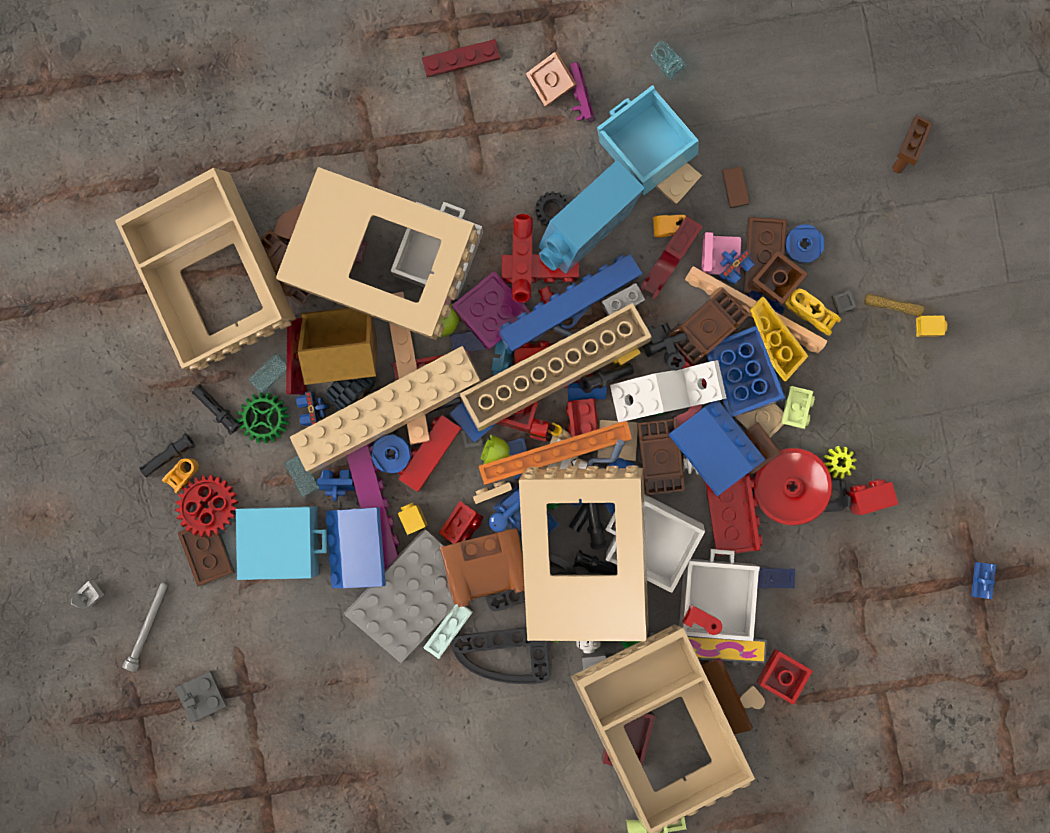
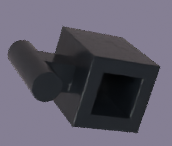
(657, 335)

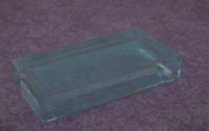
(268, 373)
(303, 480)

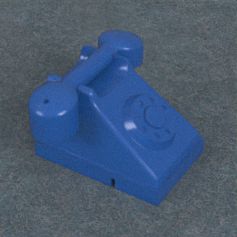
(509, 514)

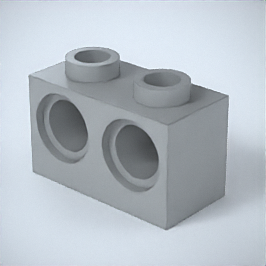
(622, 299)

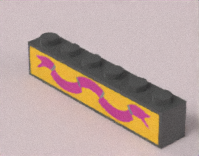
(728, 649)

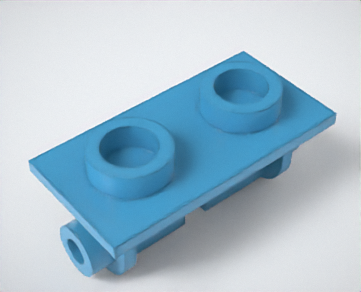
(504, 362)

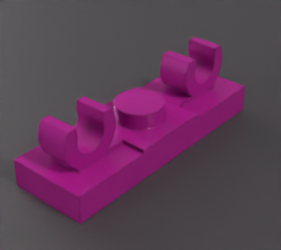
(581, 94)

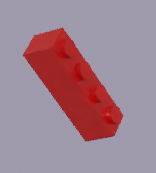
(540, 271)
(430, 453)

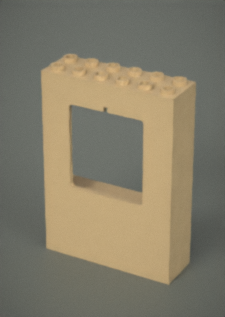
(182, 231)
(331, 236)
(585, 604)
(641, 681)

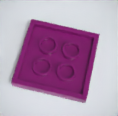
(488, 308)

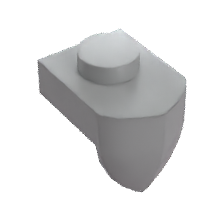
(87, 595)

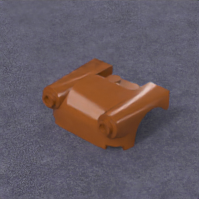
(484, 566)

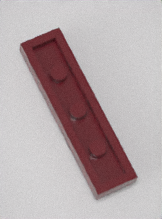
(461, 58)
(294, 377)

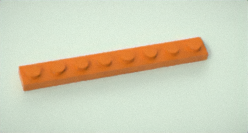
(554, 452)

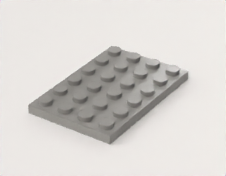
(411, 601)

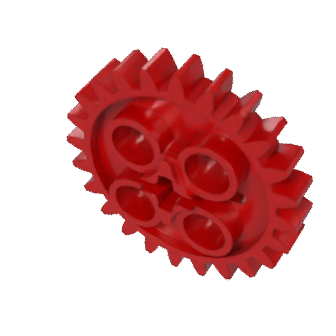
(193, 496)

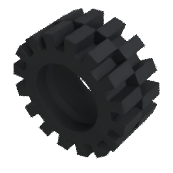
(544, 201)

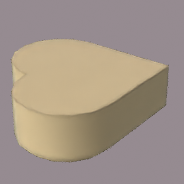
(752, 698)

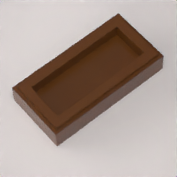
(735, 187)

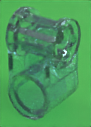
(668, 60)

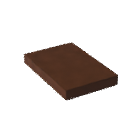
(206, 556)

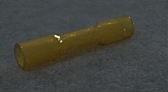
(905, 307)

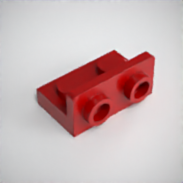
(582, 416)
(461, 524)

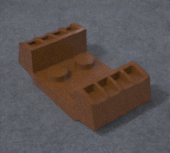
(275, 249)
(709, 325)
(660, 457)

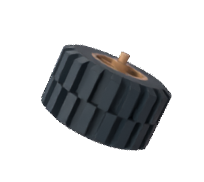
(347, 392)

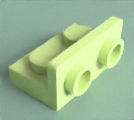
(797, 407)

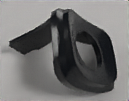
(843, 501)

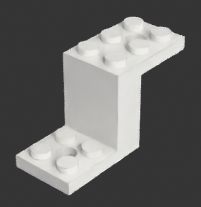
(668, 391)

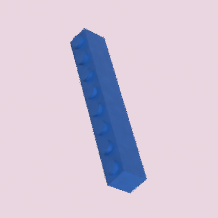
(569, 303)

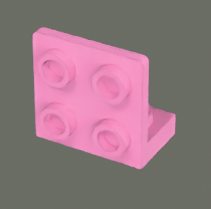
(713, 248)

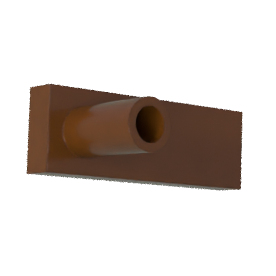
(913, 143)

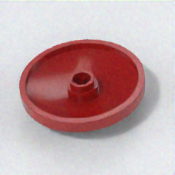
(777, 477)

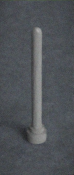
(132, 662)

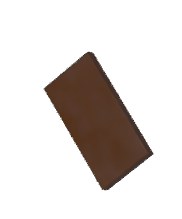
(764, 239)
(727, 695)

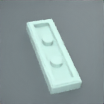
(447, 630)

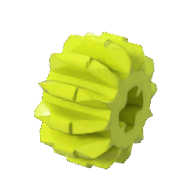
(846, 463)

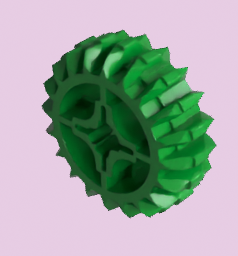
(252, 405)

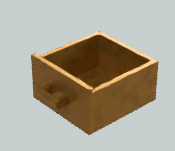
(337, 345)

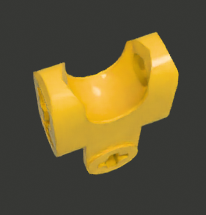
(808, 304)

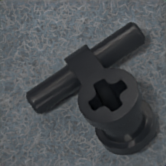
(668, 343)

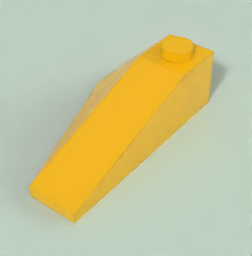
(779, 342)

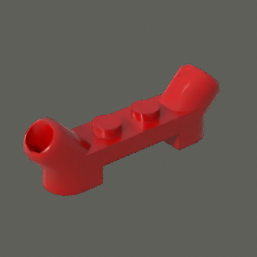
(522, 258)

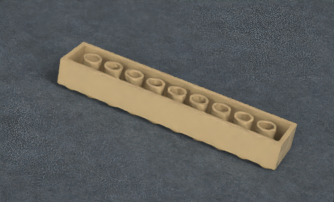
(555, 367)
(385, 410)

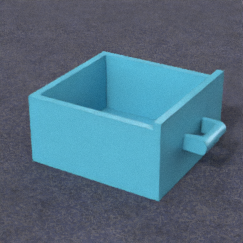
(648, 138)
(278, 542)

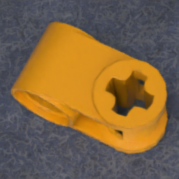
(666, 225)
(179, 476)

